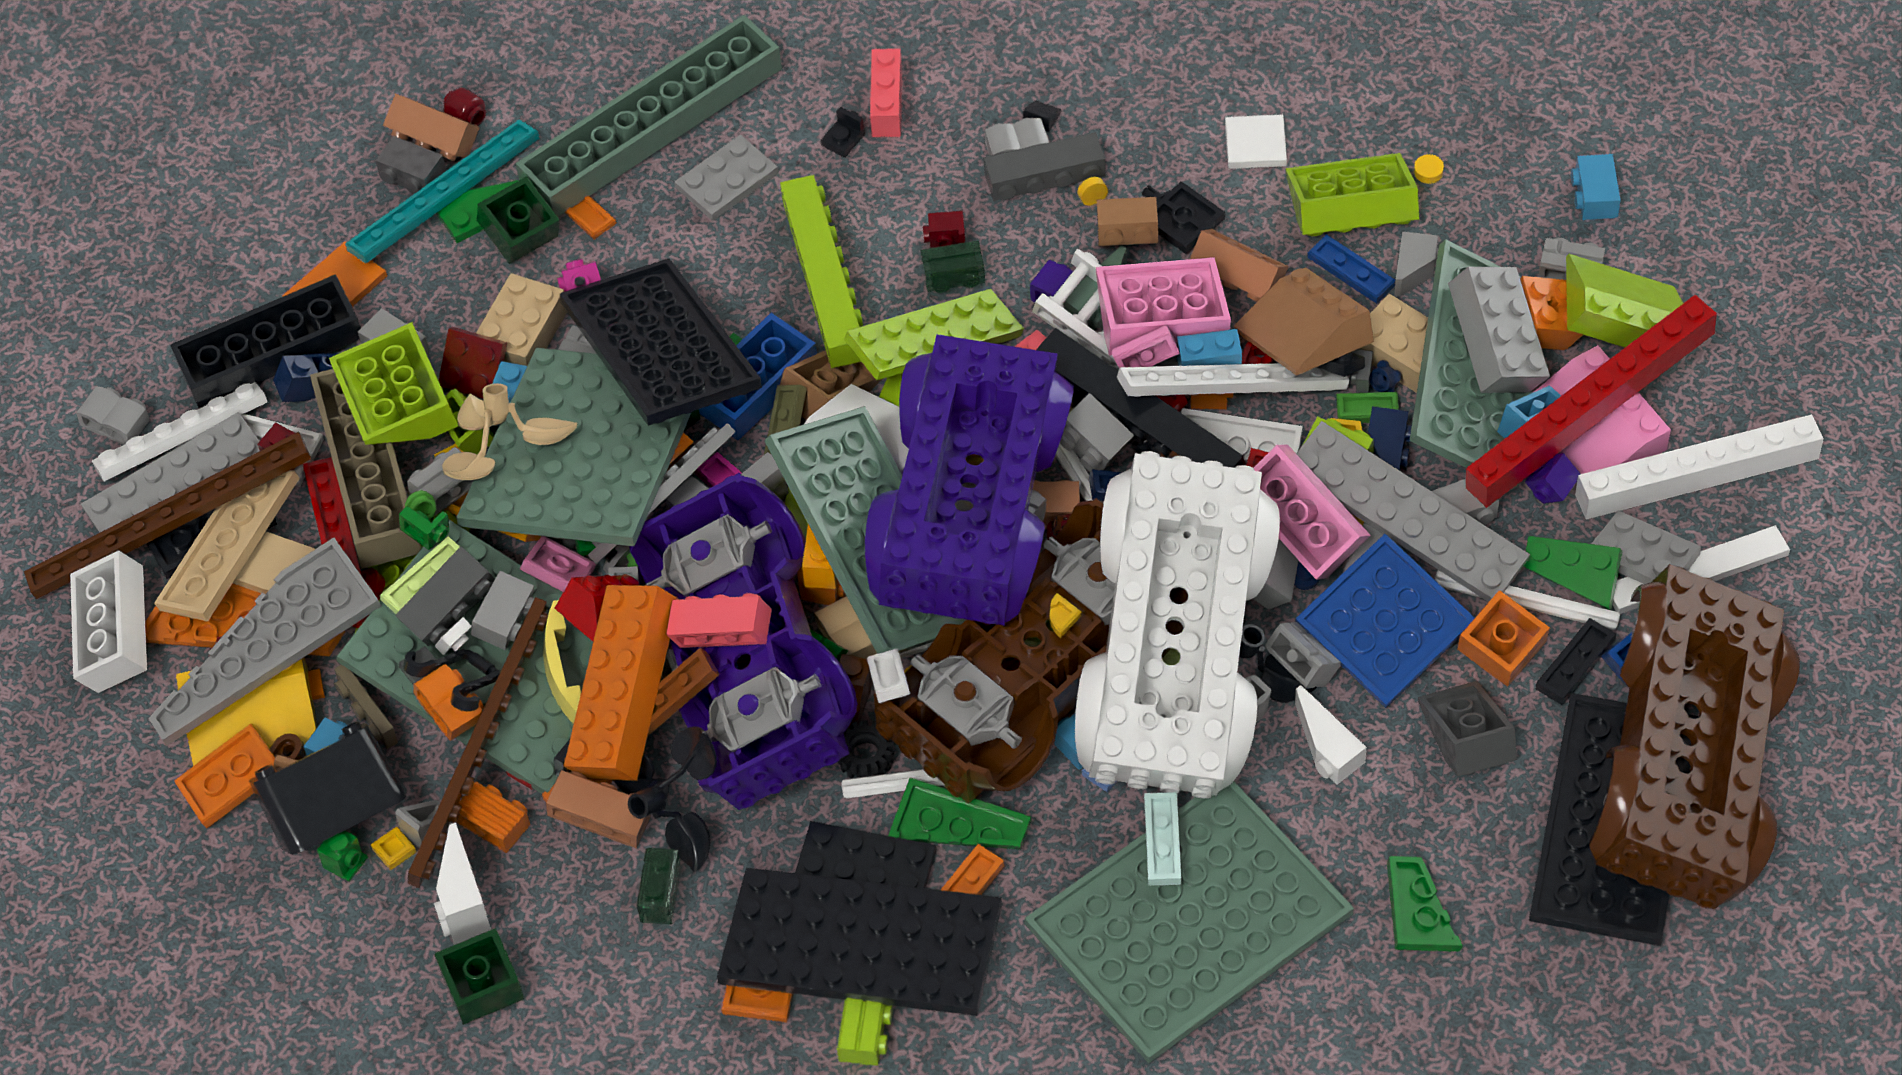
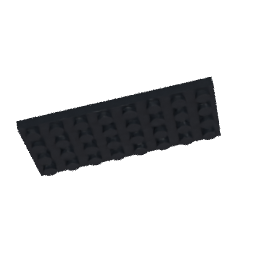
(660, 341)
(1569, 884)
(860, 941)

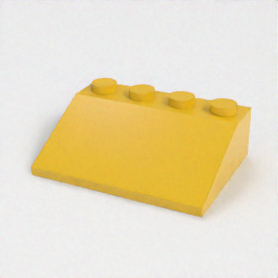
(273, 708)

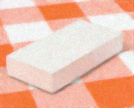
(888, 675)

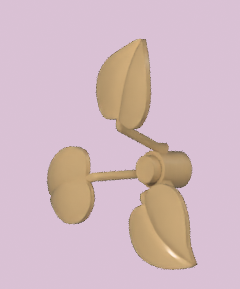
(481, 414)

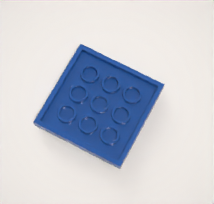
(1385, 620)

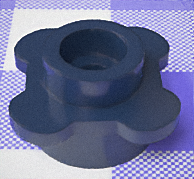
(1379, 375)

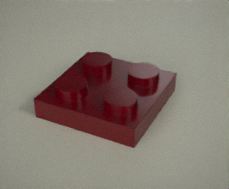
(470, 361)

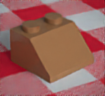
(1127, 221)

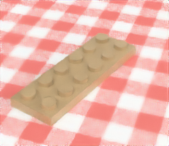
(223, 549)

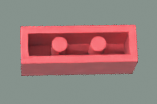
(886, 93)
(719, 621)

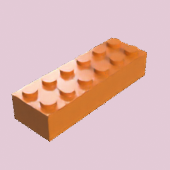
(621, 683)

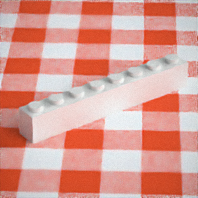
(1698, 466)

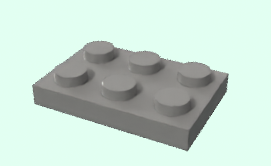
(726, 177)
(1645, 547)

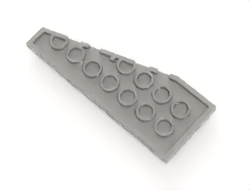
(296, 616)

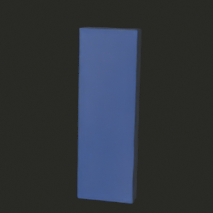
(1351, 269)

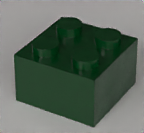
(518, 220)
(479, 976)

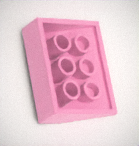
(1156, 294)
(1623, 435)

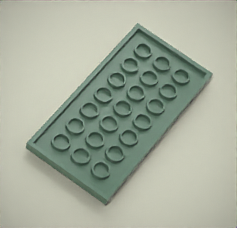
(1449, 407)
(834, 476)

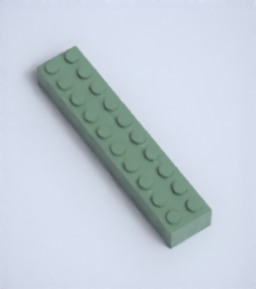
(651, 114)

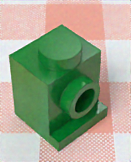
(342, 855)

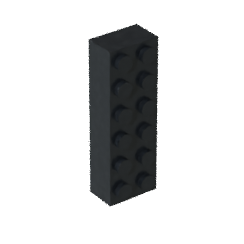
(253, 343)

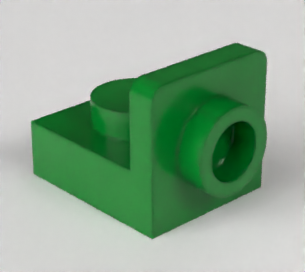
(422, 529)

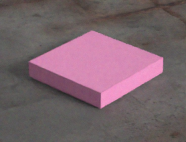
(555, 563)

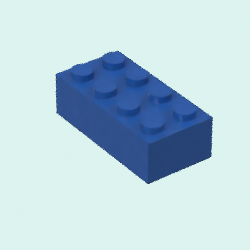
(768, 350)

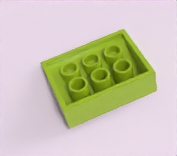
(1353, 194)
(1614, 302)
(393, 389)

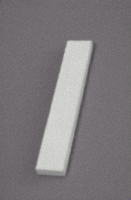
(1718, 562)

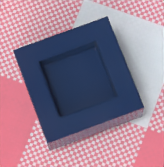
(1099, 482)

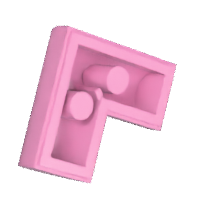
(1147, 349)

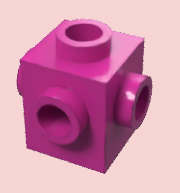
(575, 269)

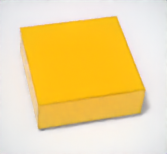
(393, 848)

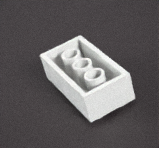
(108, 622)

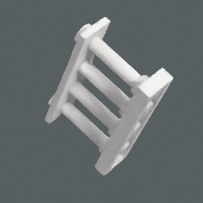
(1076, 325)

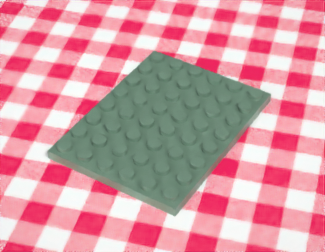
(592, 481)
(534, 723)
(1184, 952)

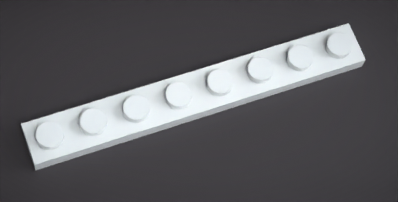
(1224, 379)

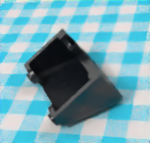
(327, 790)

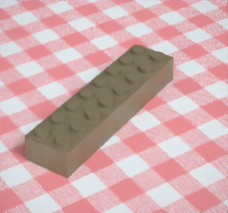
(366, 478)

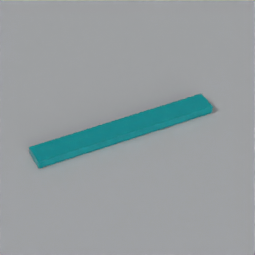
(442, 191)

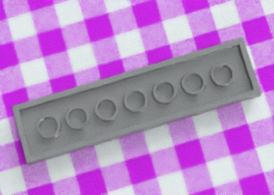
(1412, 514)

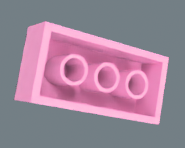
(1311, 517)

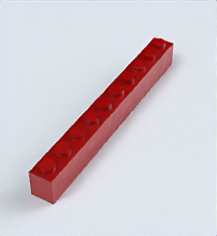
(1590, 401)

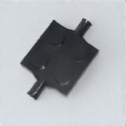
(1184, 215)

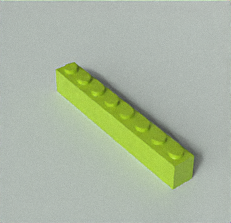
(822, 266)

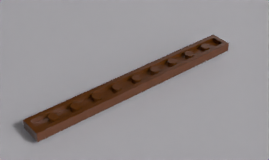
(170, 513)
(474, 753)

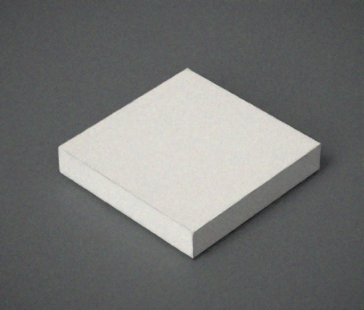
(1255, 141)

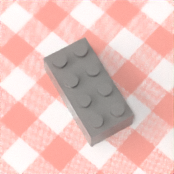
(1498, 329)

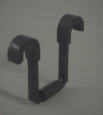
(459, 692)

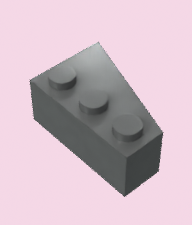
(446, 597)

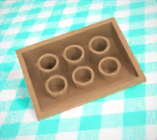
(1306, 322)

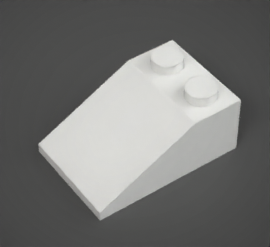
(460, 902)

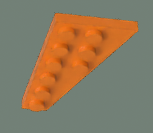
(186, 631)

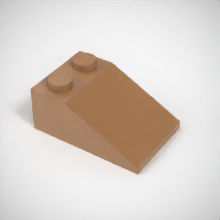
(825, 382)

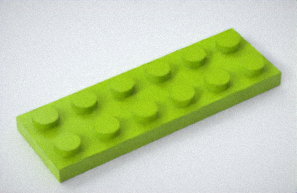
(892, 342)

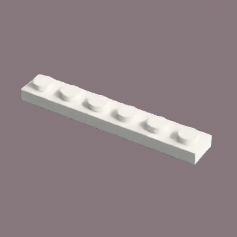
(179, 431)

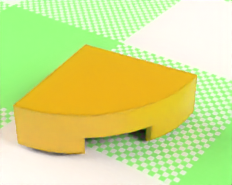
(1062, 615)

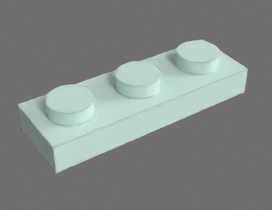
(1162, 838)

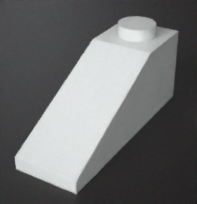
(1332, 745)

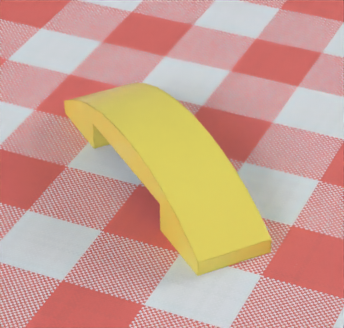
(566, 697)

